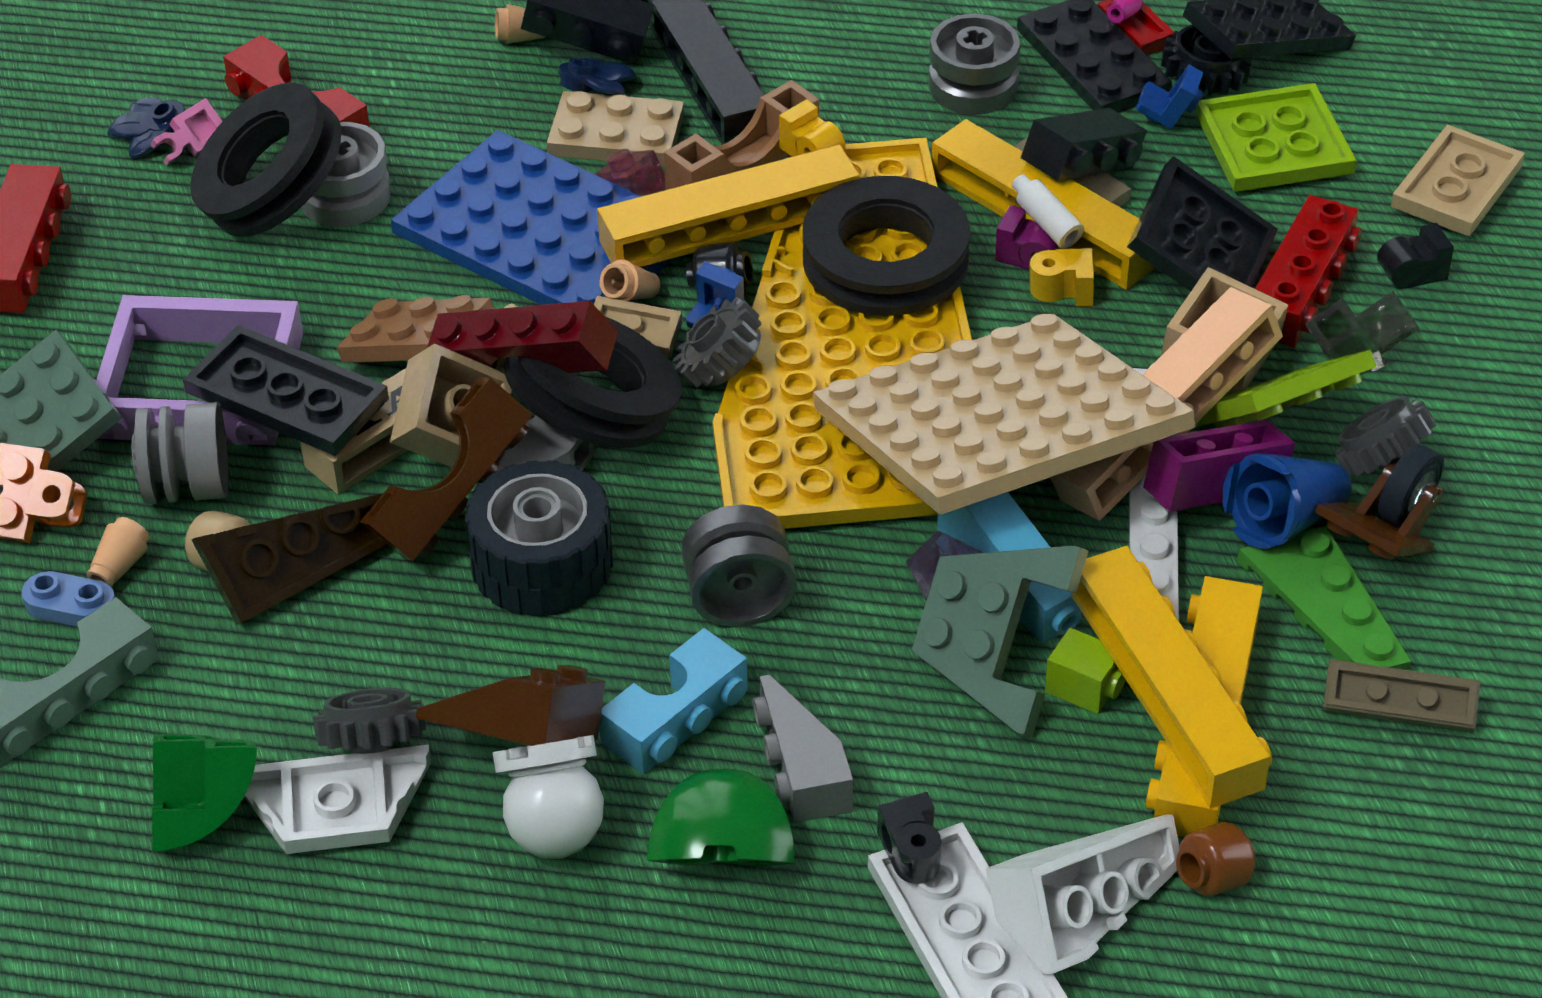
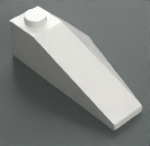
(1075, 892)

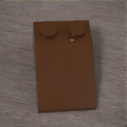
(527, 708)

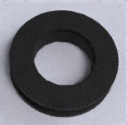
(288, 181)
(886, 286)
(601, 414)

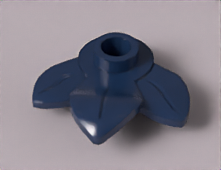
(595, 74)
(145, 122)

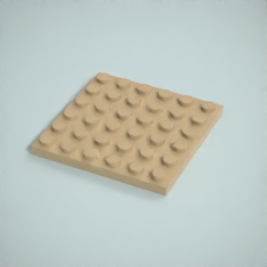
(1000, 412)

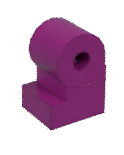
(1020, 239)

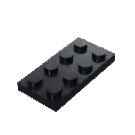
(1268, 26)
(1091, 54)
(286, 389)

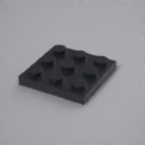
(1197, 227)

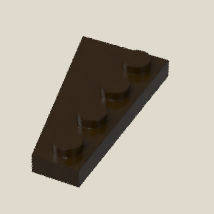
(283, 556)

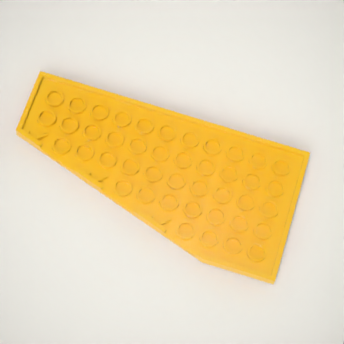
(767, 432)

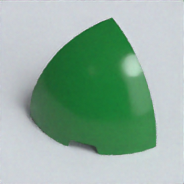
(196, 785)
(721, 819)

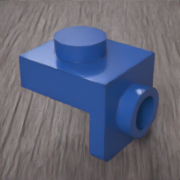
(1169, 106)
(714, 287)

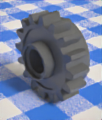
(719, 344)
(1383, 435)
(368, 720)

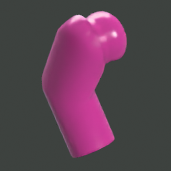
(1123, 9)

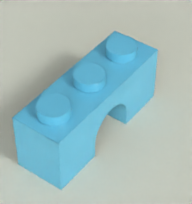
(650, 726)

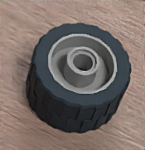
(539, 537)

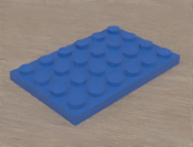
(518, 221)

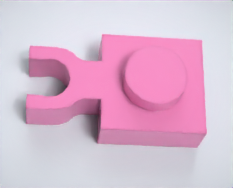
(191, 130)

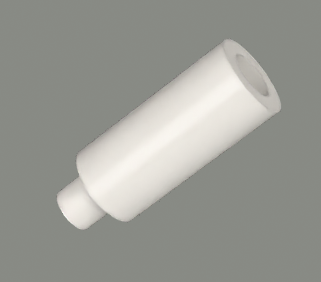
(1048, 211)

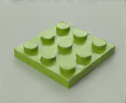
(1275, 137)
(1289, 389)

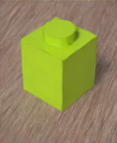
(1083, 672)

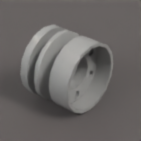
(181, 453)

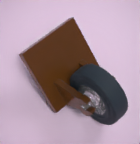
(1401, 497)

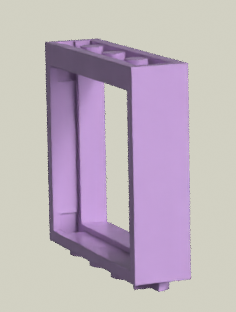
(190, 321)

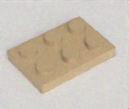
(602, 124)
(1457, 180)

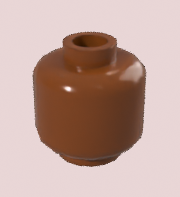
(1216, 859)

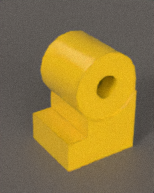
(805, 132)
(1062, 275)

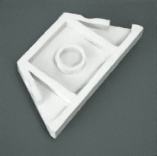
(337, 797)

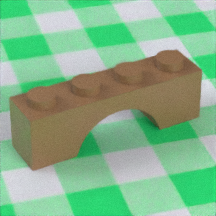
(755, 146)

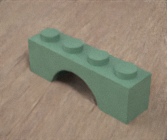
(110, 652)

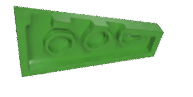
(1327, 597)

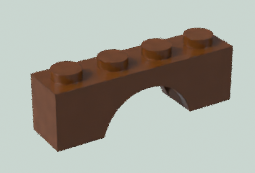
(486, 424)

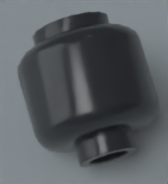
(724, 256)

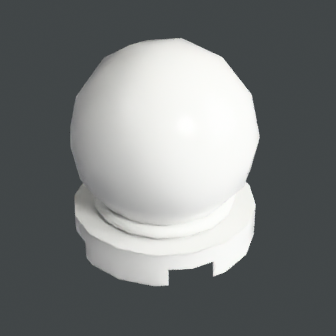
(551, 799)

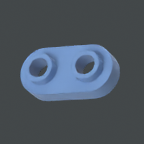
(64, 597)

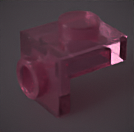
(635, 170)

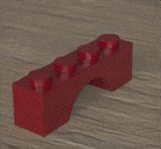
(561, 334)

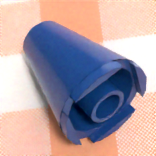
(1278, 495)

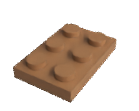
(401, 328)

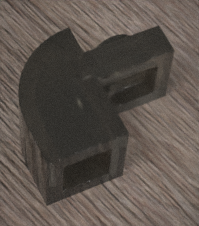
(1375, 328)

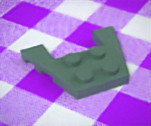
(975, 617)

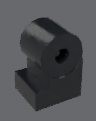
(1417, 258)
(910, 837)

